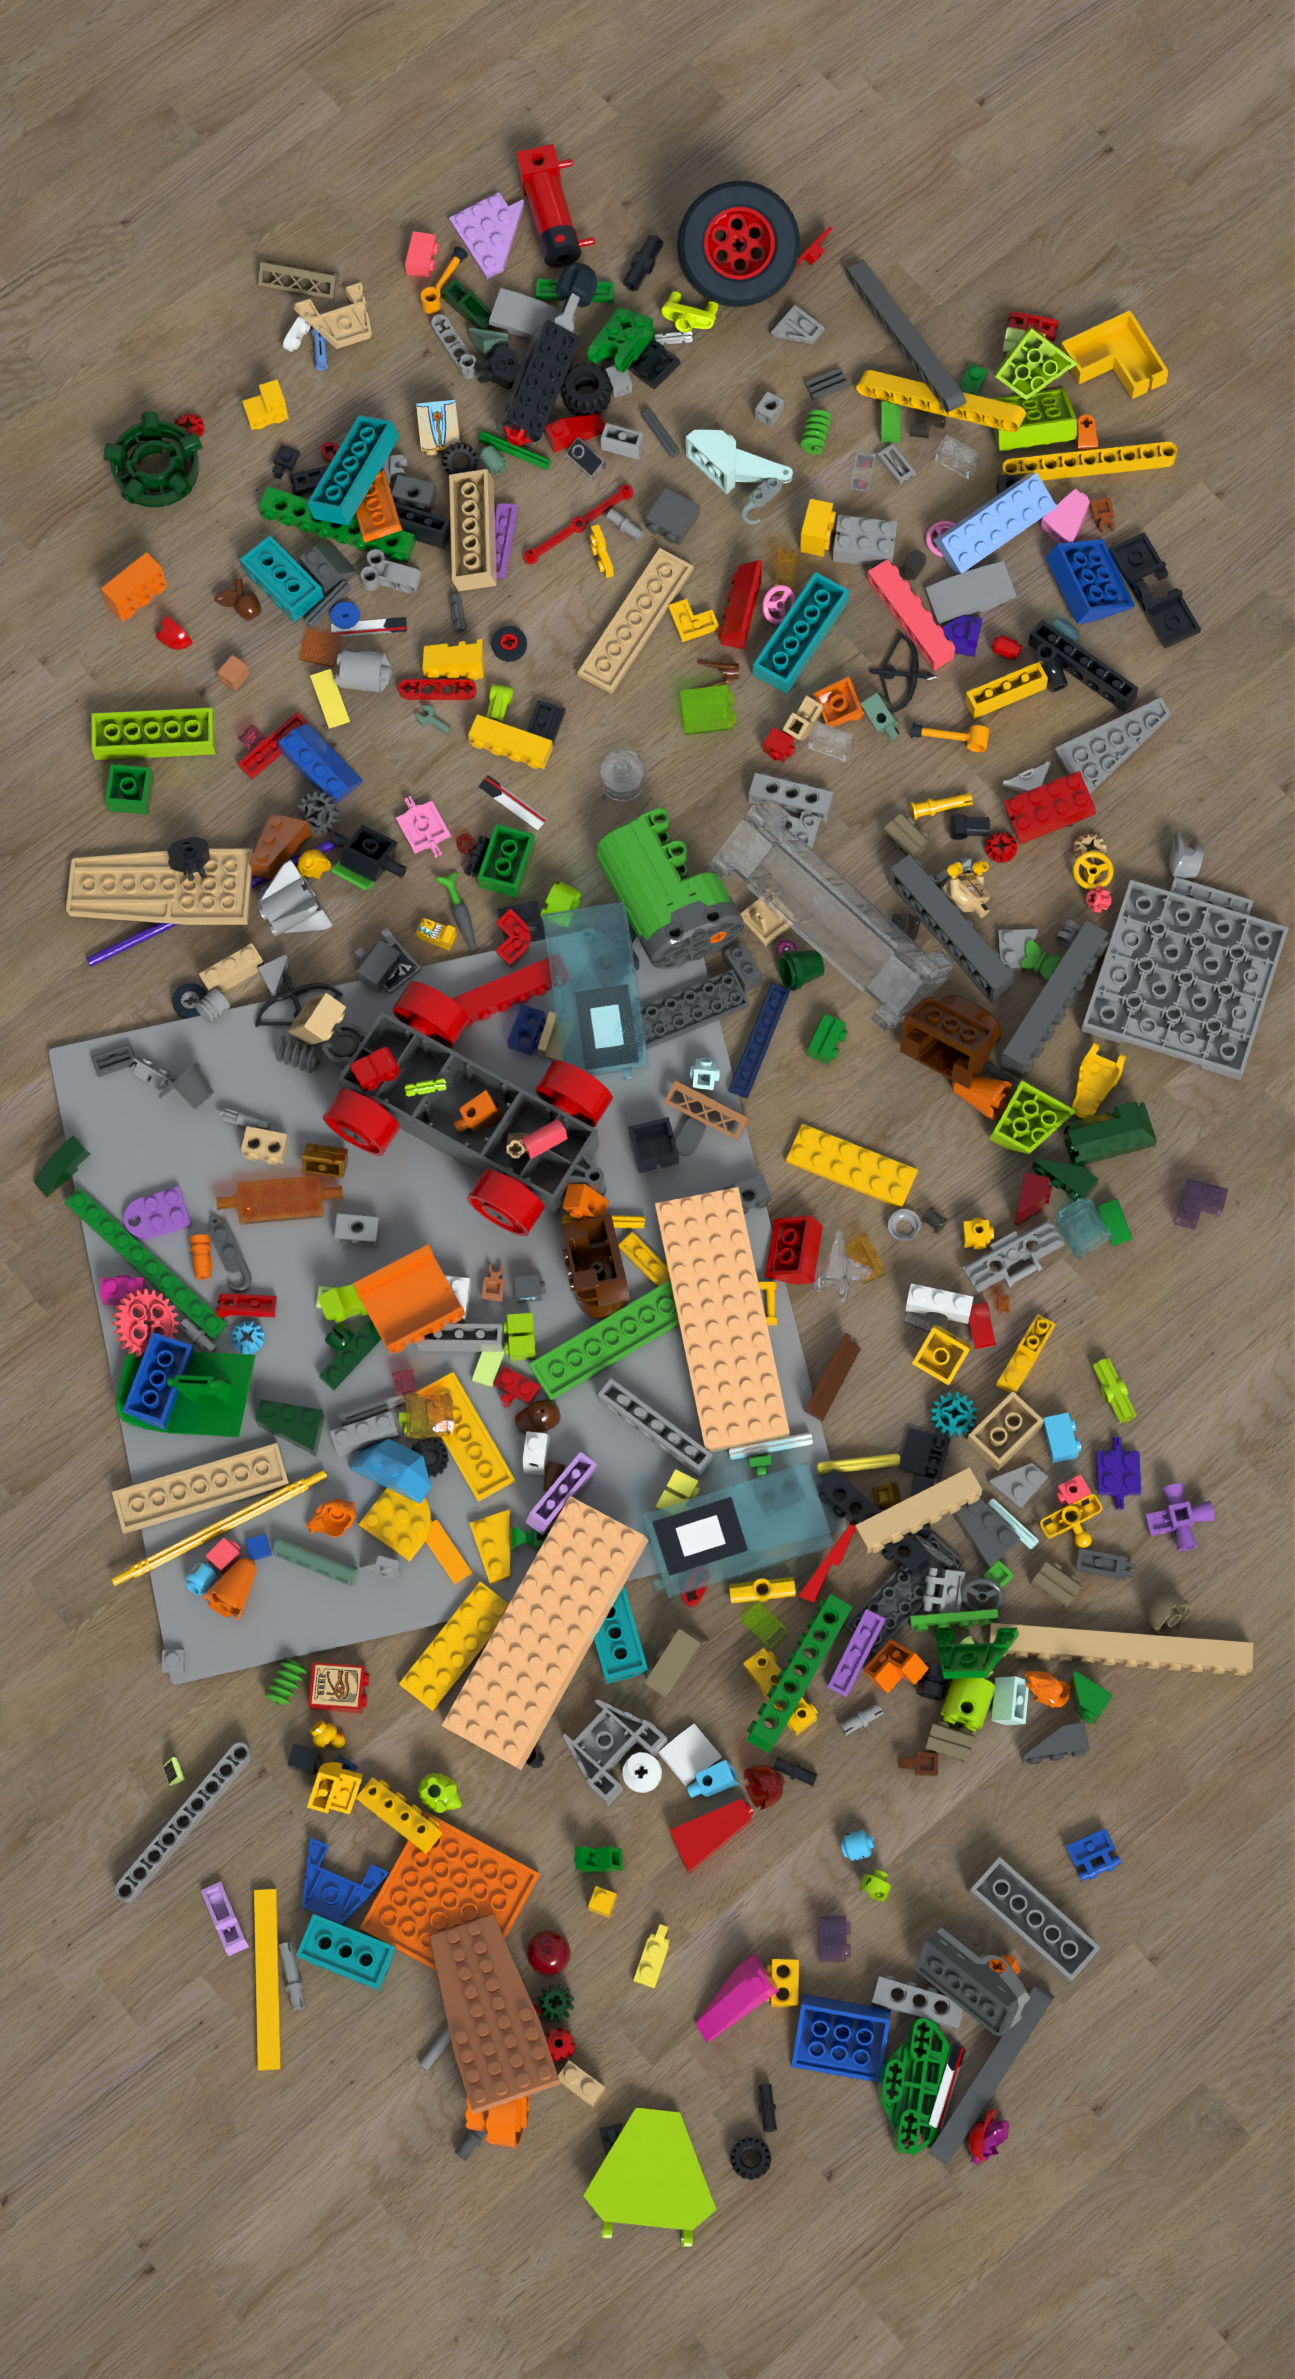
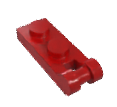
(246, 1305)

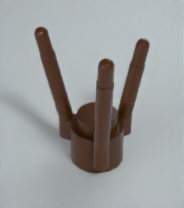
(729, 671)

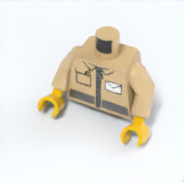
(967, 889)

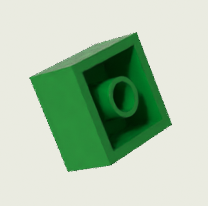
(129, 789)

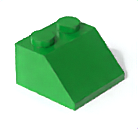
(1088, 1698)

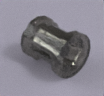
(934, 1220)

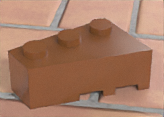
(277, 843)

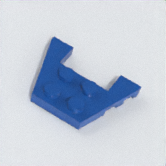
(332, 1894)

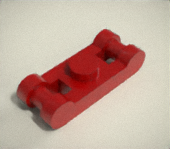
(1035, 322)

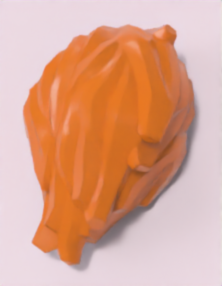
(333, 1517)
(1047, 1688)

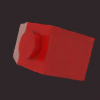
(565, 431)

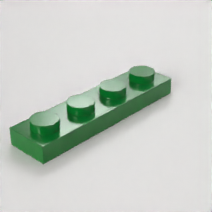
(546, 291)

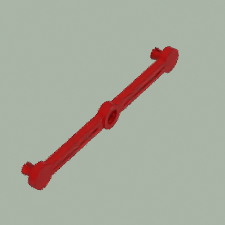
(531, 556)

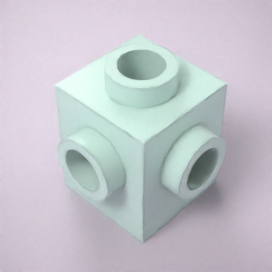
(705, 1073)

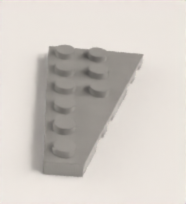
(1108, 746)

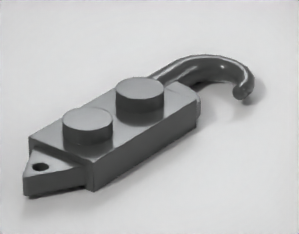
(229, 1252)

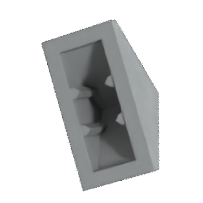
(273, 973)

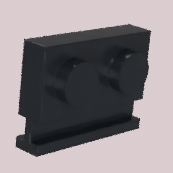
(546, 720)

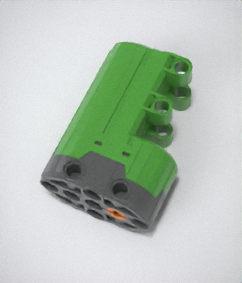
(670, 913)

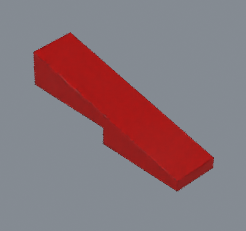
(835, 1557)

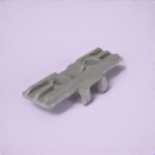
(1011, 1250)

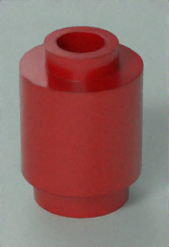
(1006, 647)

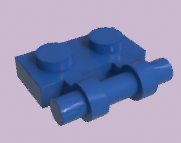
(1090, 1848)

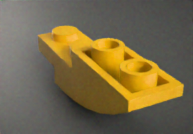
(1026, 1354)

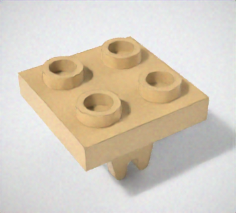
(763, 922)

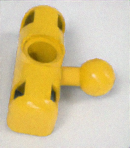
(1061, 1524)

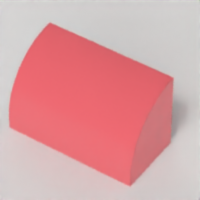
(544, 1138)

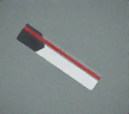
(372, 627)
(512, 802)
(947, 2086)

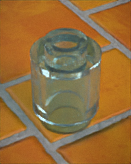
(1067, 629)

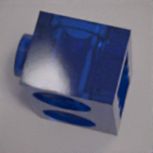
(524, 1029)

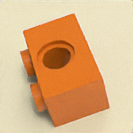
(584, 1202)

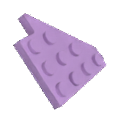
(488, 232)

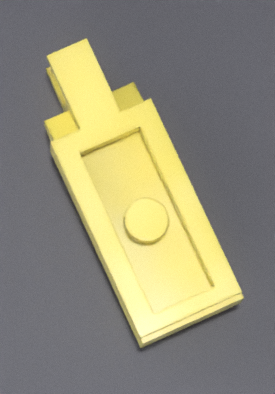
(653, 1958)

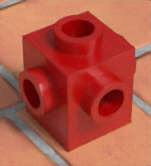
(568, 2044)

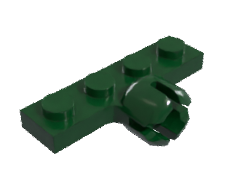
(349, 1350)

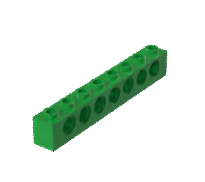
(293, 504)
(837, 1612)

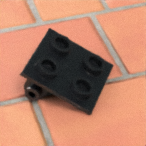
(925, 1453)

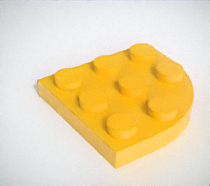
(399, 1523)

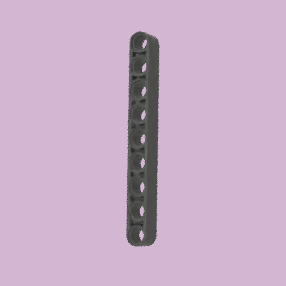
(990, 2076)

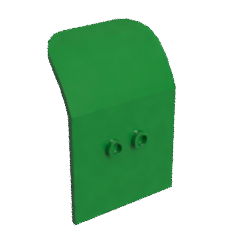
(209, 1396)

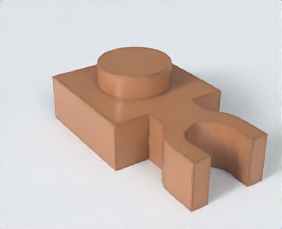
(493, 1286)

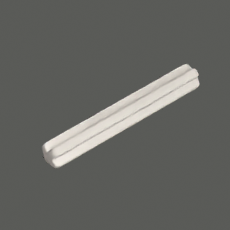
(770, 1446)

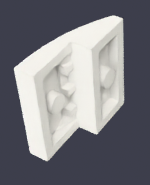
(689, 1754)

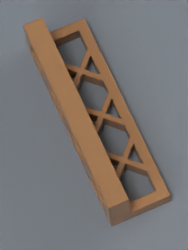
(715, 1105)

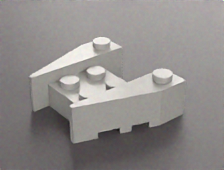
(605, 1744)

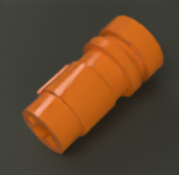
(201, 1257)

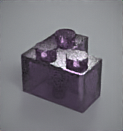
(1197, 1198)

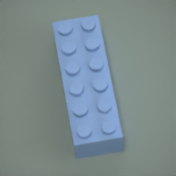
(995, 523)

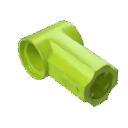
(499, 700)

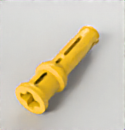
(932, 806)

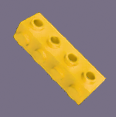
(1006, 690)
(510, 742)
(764, 1672)
(399, 1815)

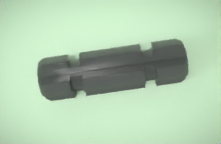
(457, 613)

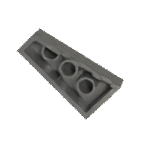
(986, 1532)

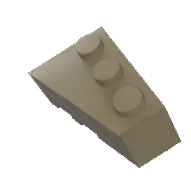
(674, 1660)

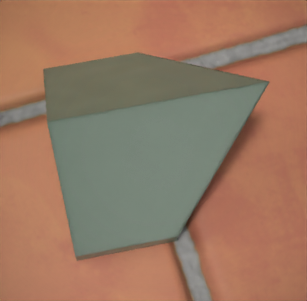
(487, 341)

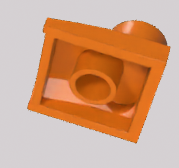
(840, 702)

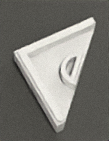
(1029, 779)

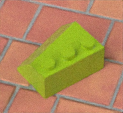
(1033, 364)
(1029, 1119)

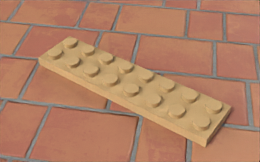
(635, 621)
(200, 1488)

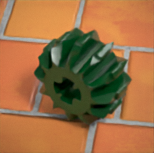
(551, 1996)

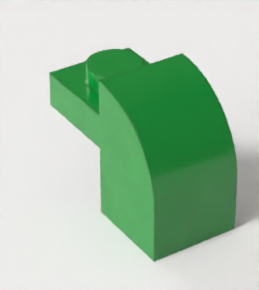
(598, 1860)

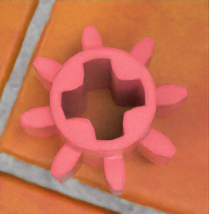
(1098, 899)

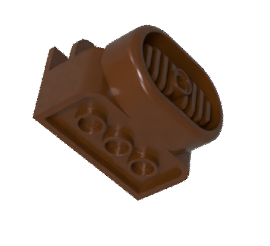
(950, 1036)
(595, 1266)

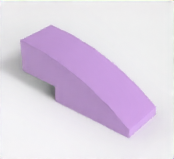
(224, 1918)

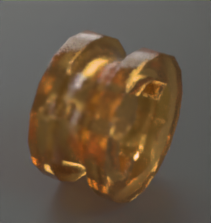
(1003, 1304)

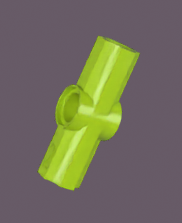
(1114, 1390)

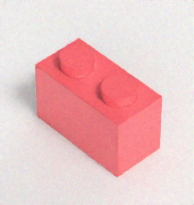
(421, 254)

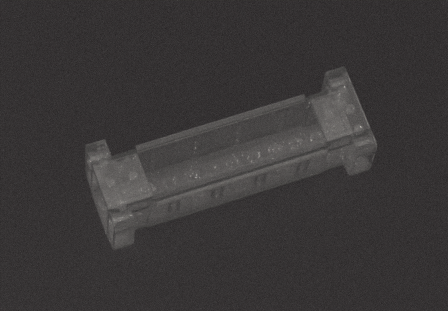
(830, 914)

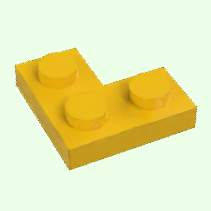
(598, 548)
(690, 625)

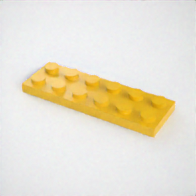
(851, 1166)
(471, 1443)
(455, 1647)

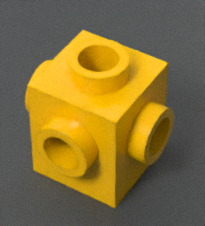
(977, 1233)

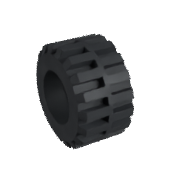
(586, 376)

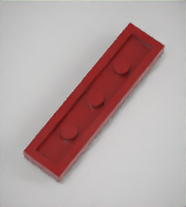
(268, 750)

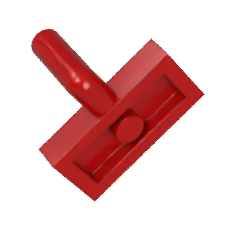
(516, 1387)

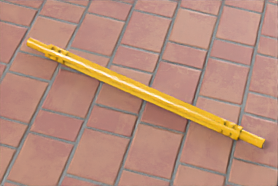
(218, 1527)

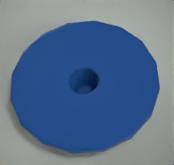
(345, 615)

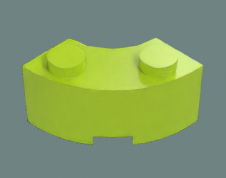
(341, 1303)

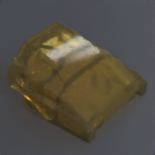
(429, 1415)

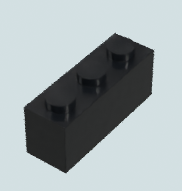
(424, 525)

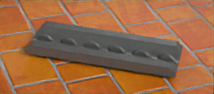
(693, 1008)
(903, 1595)

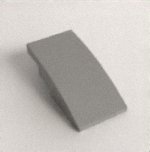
(520, 313)
(971, 592)

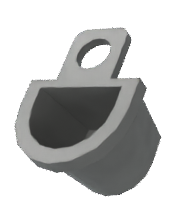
(191, 1086)

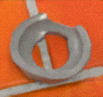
(903, 1214)

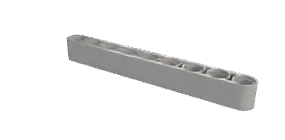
(182, 1833)

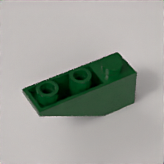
(1071, 1178)

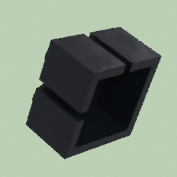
(652, 1144)

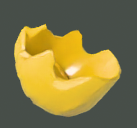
(313, 863)

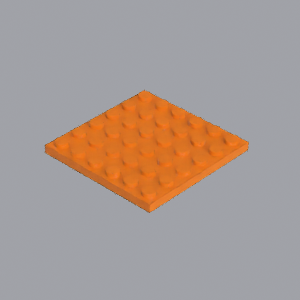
(446, 1889)

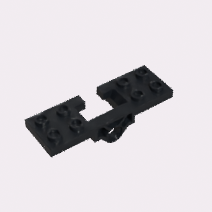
(1168, 615)

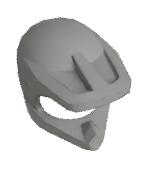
(1183, 860)

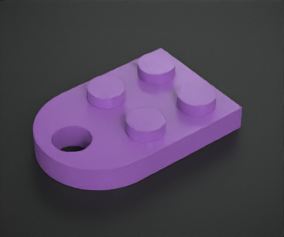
(159, 1214)

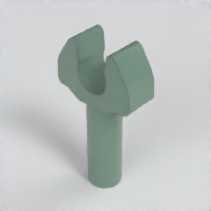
(431, 719)

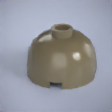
(1167, 1612)

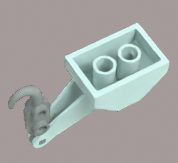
(725, 464)

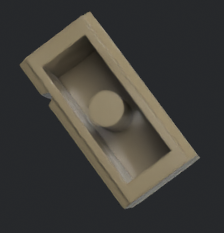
(906, 837)
(1056, 1584)
(950, 1742)

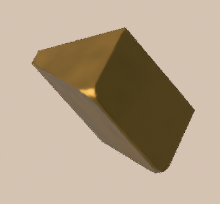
(886, 1495)

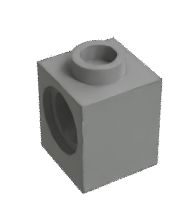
(620, 382)
(769, 416)

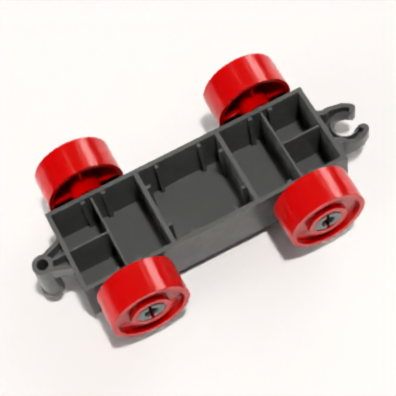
(509, 1189)

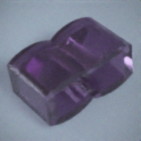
(833, 1939)

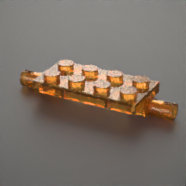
(280, 1199)

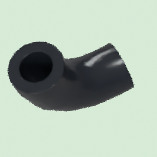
(1052, 667)

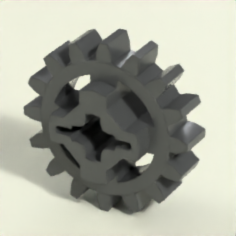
(326, 819)

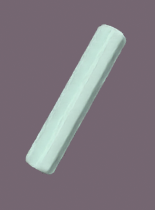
(1024, 1534)

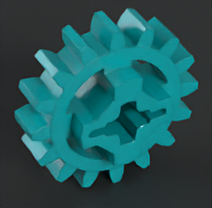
(962, 1416)

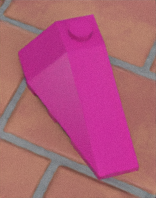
(740, 1994)

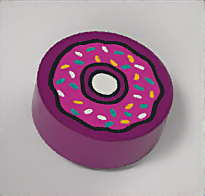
(785, 945)

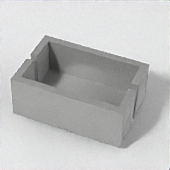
(864, 540)

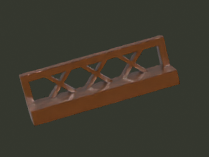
(832, 1378)

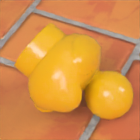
(326, 1733)

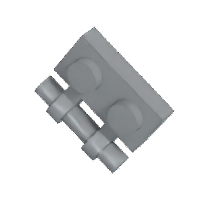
(950, 1590)

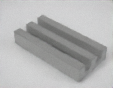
(904, 476)

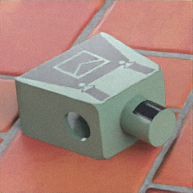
(877, 709)

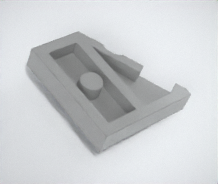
(798, 327)
(1013, 945)
(1019, 1484)
(387, 1567)

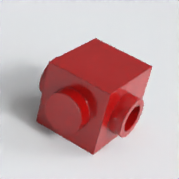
(779, 745)

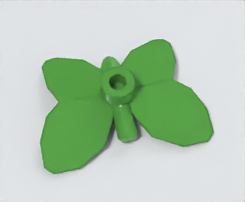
(1036, 960)

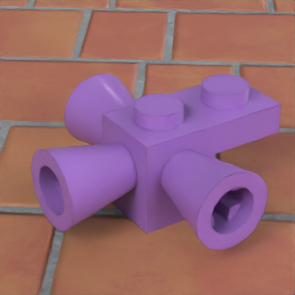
(1179, 1517)

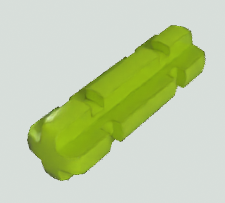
(425, 1087)

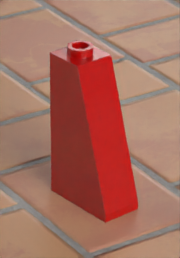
(709, 1832)

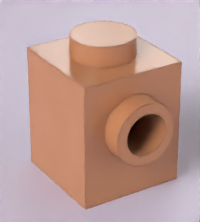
(233, 672)

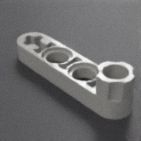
(466, 371)

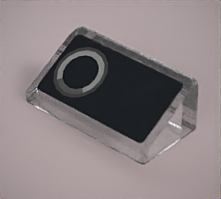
(585, 458)

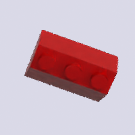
(794, 1250)

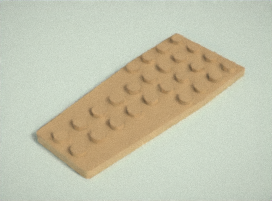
(149, 891)

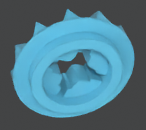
(246, 1346)

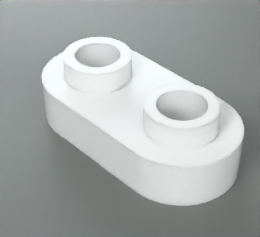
(294, 336)

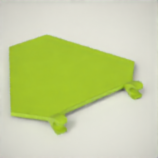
(651, 2177)

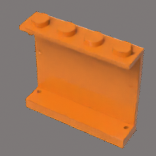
(409, 1299)

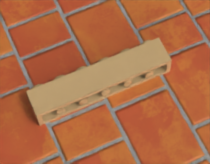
(918, 1510)

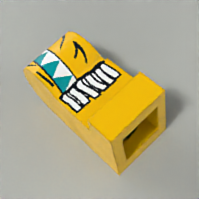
(436, 933)

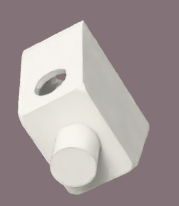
(535, 1452)

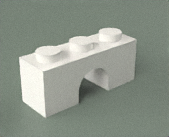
(927, 1299)

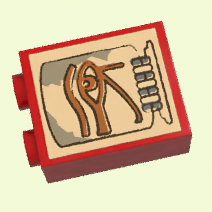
(338, 1688)

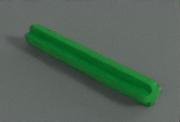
(516, 451)

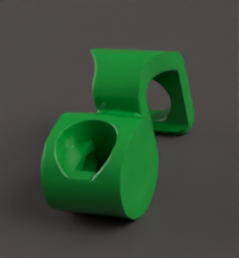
(533, 1538)

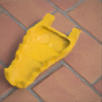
(1095, 1081)

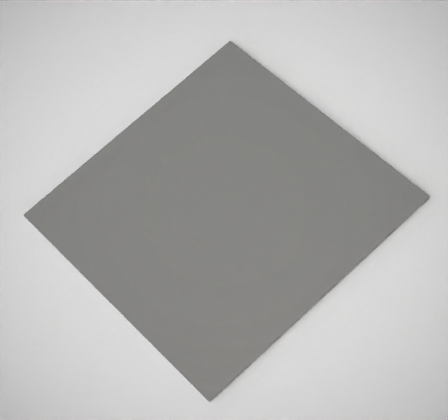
(421, 1200)

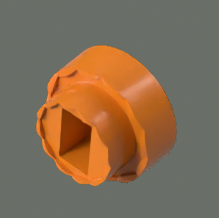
(502, 2123)

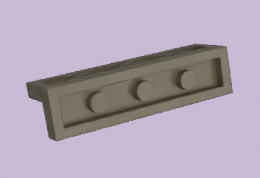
(298, 271)

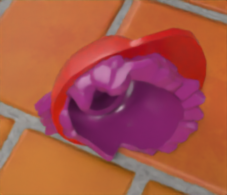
(986, 2136)

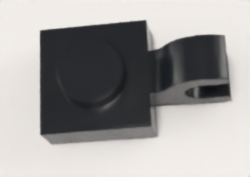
(284, 459)

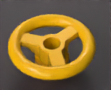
(1091, 878)

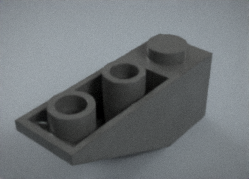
(1064, 1741)

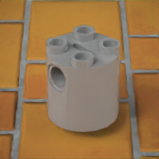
(363, 670)

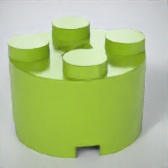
(562, 898)

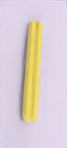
(858, 1464)

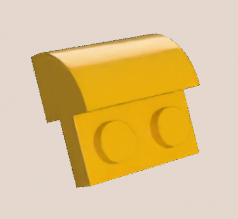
(334, 1789)

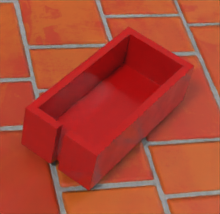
(1050, 807)

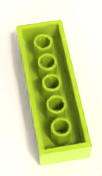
(153, 734)

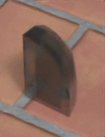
(907, 923)

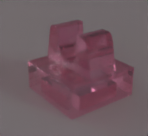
(251, 738)
(404, 1382)

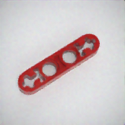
(437, 685)

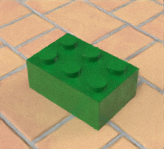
(506, 860)

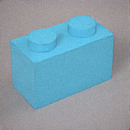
(1061, 1438)

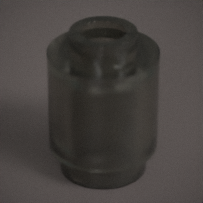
(913, 565)

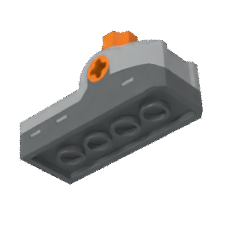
(980, 1985)

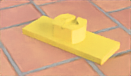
(329, 698)

